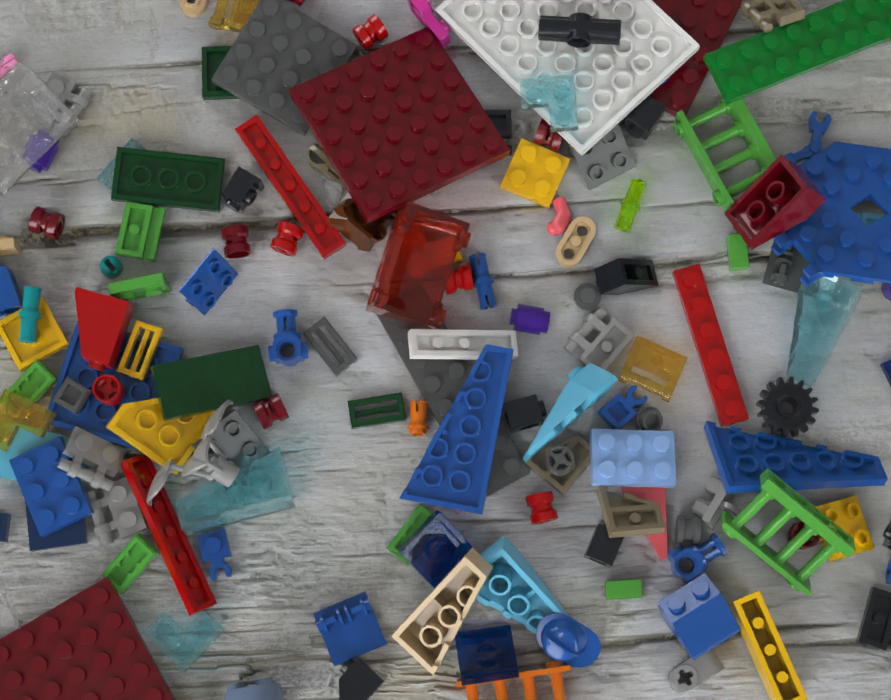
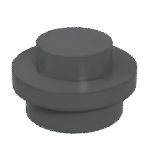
(587, 296)
(649, 419)

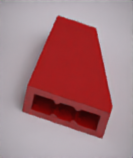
(101, 327)

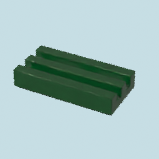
(376, 421)

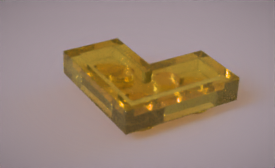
(23, 413)

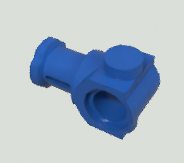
(287, 338)
(697, 557)

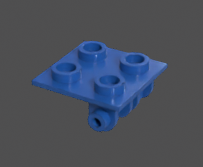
(208, 282)
(349, 628)

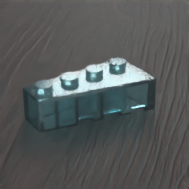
(255, 492)

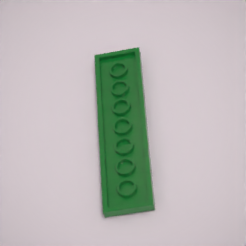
(799, 47)

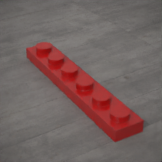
(290, 186)
(710, 345)
(169, 536)

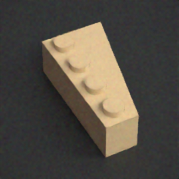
(438, 618)

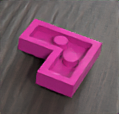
(423, 12)

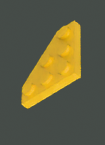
(160, 440)

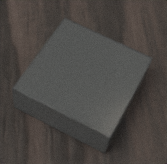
(72, 396)

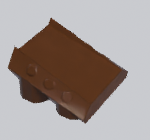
(353, 226)

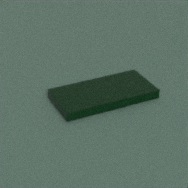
(168, 179)
(209, 380)

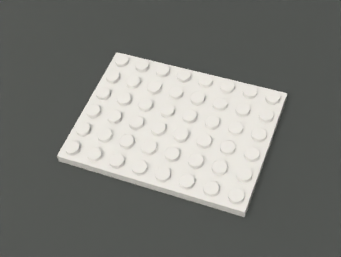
(607, 77)

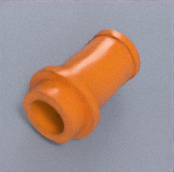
(418, 418)

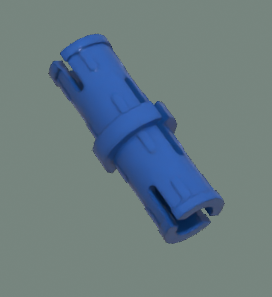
(482, 281)

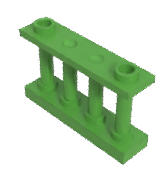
(744, 127)
(793, 505)

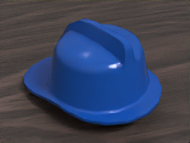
(567, 640)

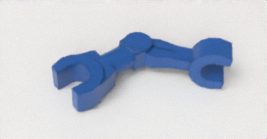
(815, 145)

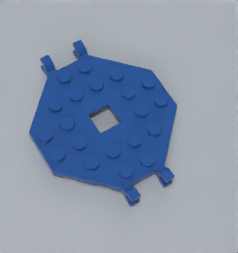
(834, 236)

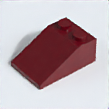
(774, 203)

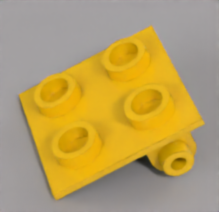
(850, 518)

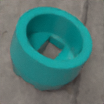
(105, 269)

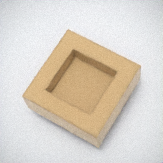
(9, 246)

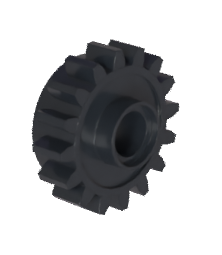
(799, 400)

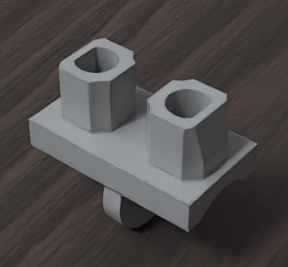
(712, 512)

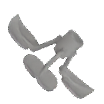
(217, 468)

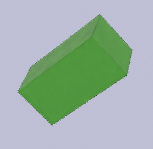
(737, 253)
(623, 589)

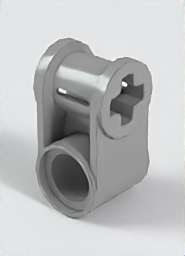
(698, 671)

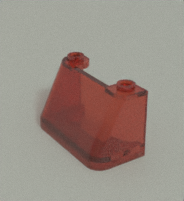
(417, 265)

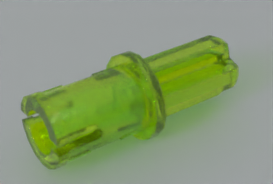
(630, 205)

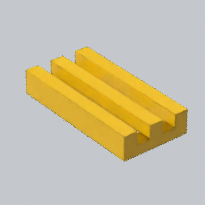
(122, 368)

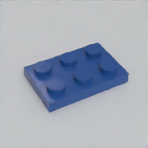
(49, 493)

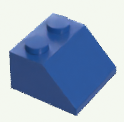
(698, 616)

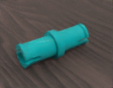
(30, 314)

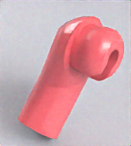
(562, 219)

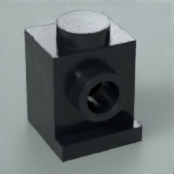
(241, 190)

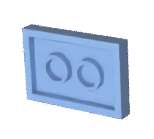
(632, 458)

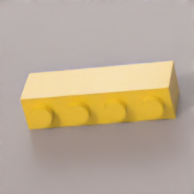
(766, 648)

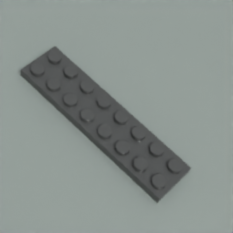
(439, 385)

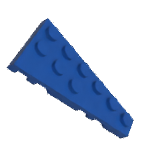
(462, 450)
(746, 456)

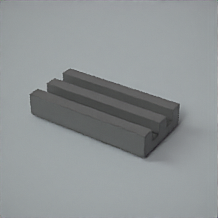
(344, 364)

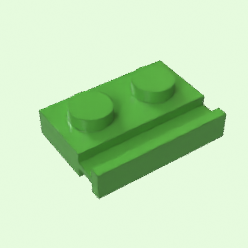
(140, 231)
(139, 287)

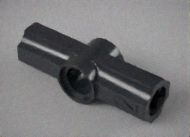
(579, 30)

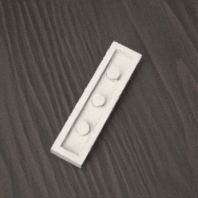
(457, 343)

